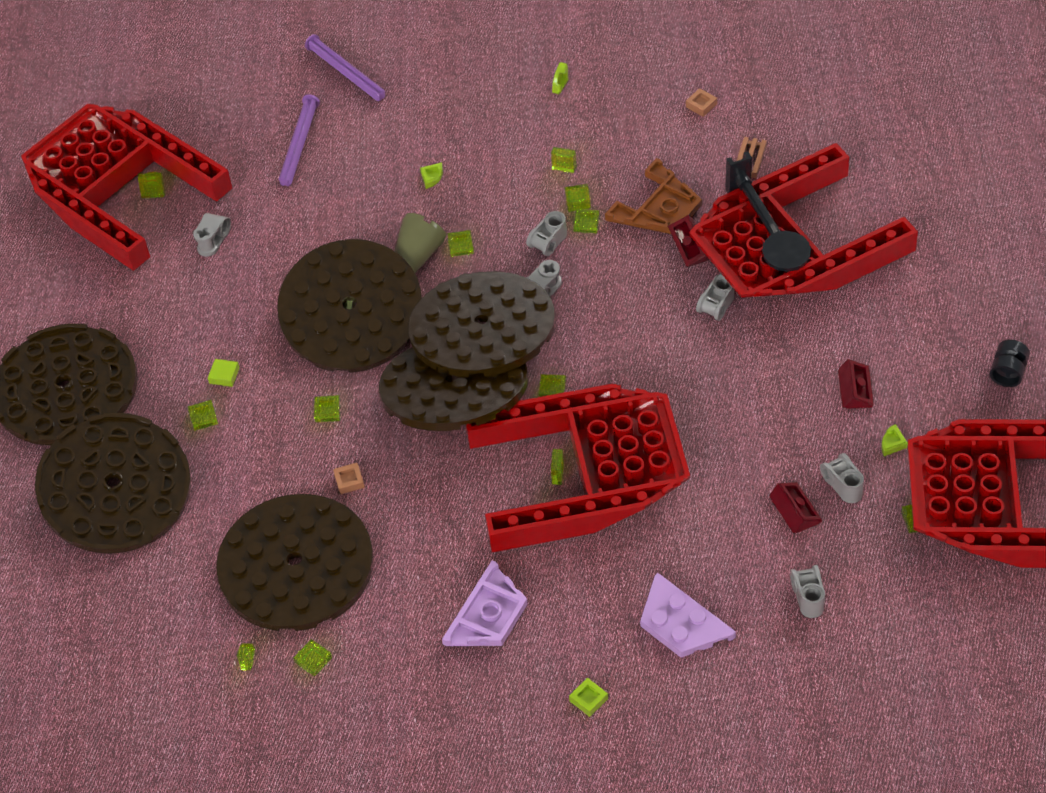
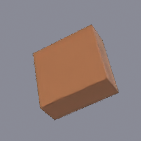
(701, 102)
(348, 478)

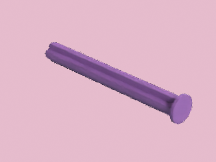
(313, 43)
(303, 124)

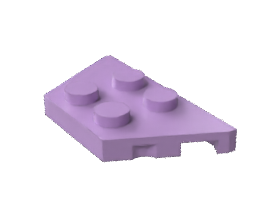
(488, 612)
(680, 620)

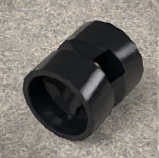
(1009, 363)

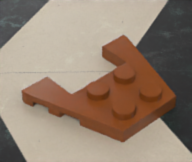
(665, 206)

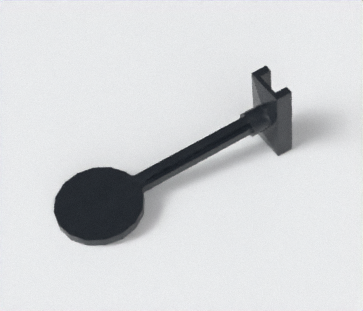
(782, 249)

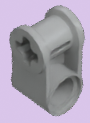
(211, 233)
(548, 233)
(547, 276)
(716, 298)
(844, 478)
(807, 587)

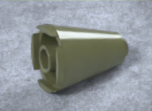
(418, 240)

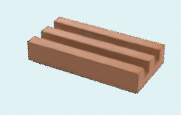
(753, 145)

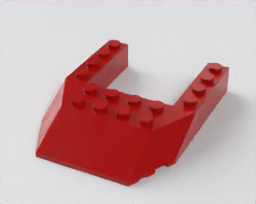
(99, 154)
(735, 234)
(623, 452)
(970, 491)

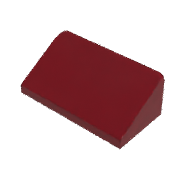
(686, 245)
(855, 385)
(794, 506)

